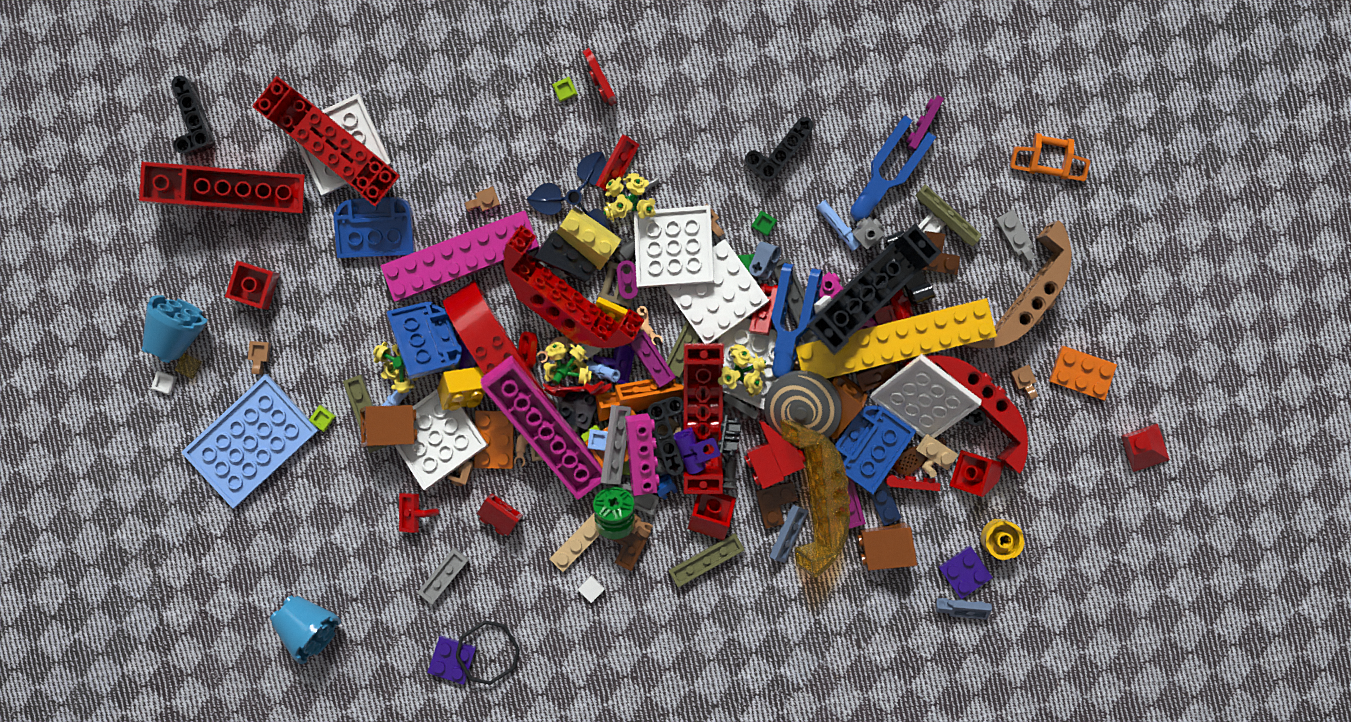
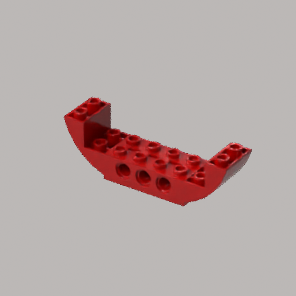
(326, 140)
(560, 303)

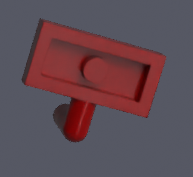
(410, 513)

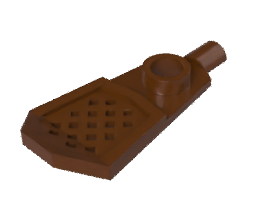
(918, 458)

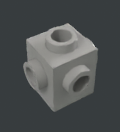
(864, 236)

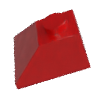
(1145, 447)
(976, 473)

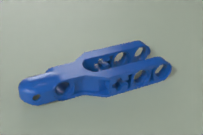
(877, 185)
(787, 341)

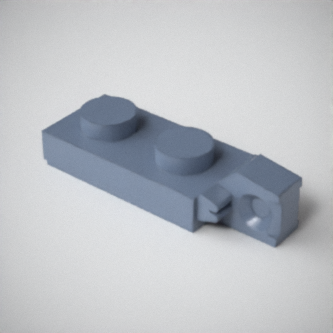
(964, 609)

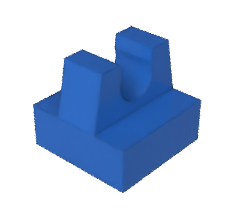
(665, 486)

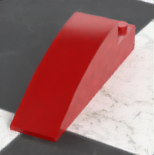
(221, 188)

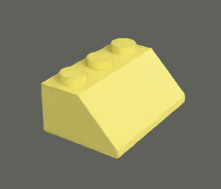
(588, 237)

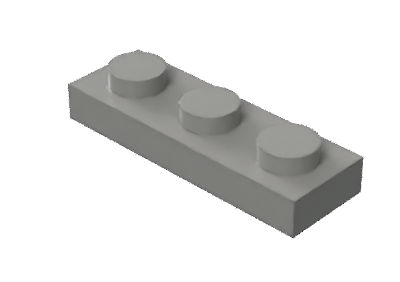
(443, 575)

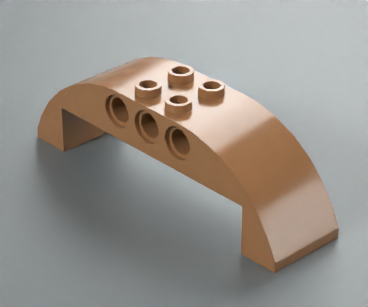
(1051, 276)

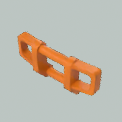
(1063, 173)

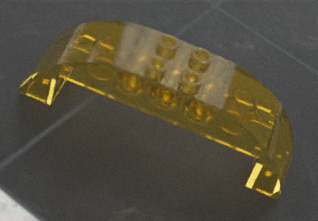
(827, 498)

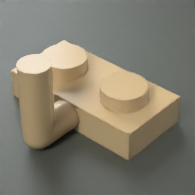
(936, 453)

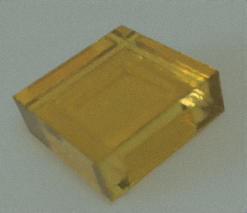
(188, 366)

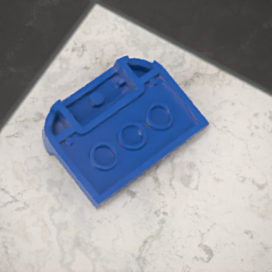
(373, 230)
(424, 339)
(872, 445)

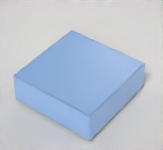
(597, 439)

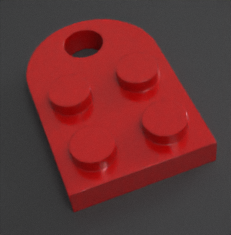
(599, 78)

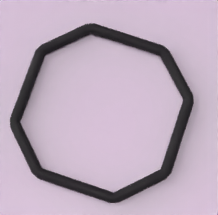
(499, 676)

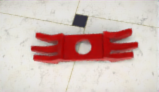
(561, 391)

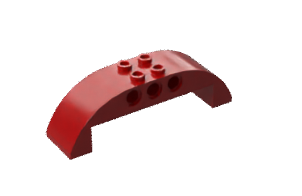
(483, 331)
(704, 411)
(1005, 417)

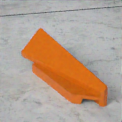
(637, 395)

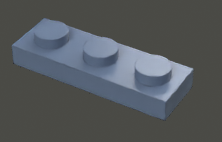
(788, 533)

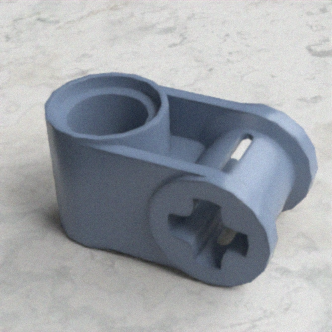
(765, 259)

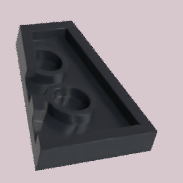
(563, 256)

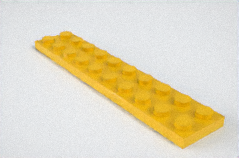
(901, 340)

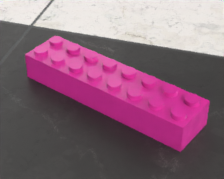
(453, 258)
(543, 427)

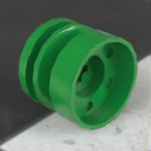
(614, 513)

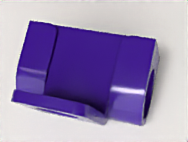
(692, 452)

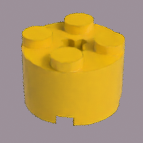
(993, 545)

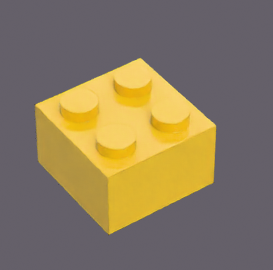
(460, 388)

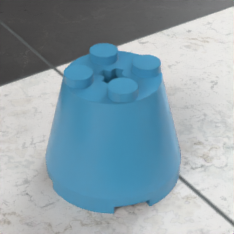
(171, 327)
(304, 627)

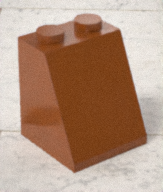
(852, 401)
(387, 425)
(887, 547)

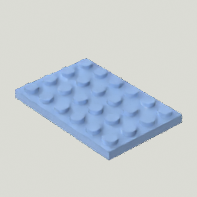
(250, 441)

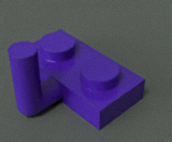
(621, 361)

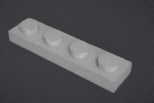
(615, 445)

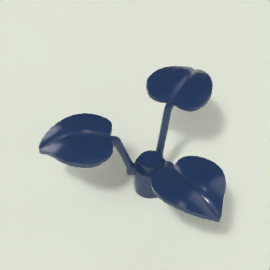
(548, 195)

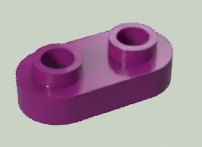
(627, 279)

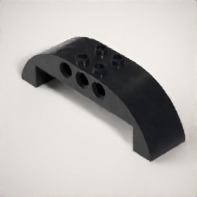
(872, 288)

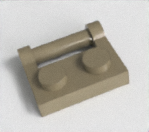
(617, 298)

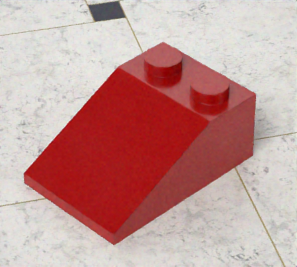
(786, 455)

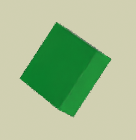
(764, 223)

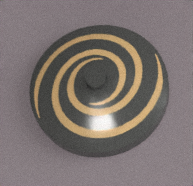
(803, 399)

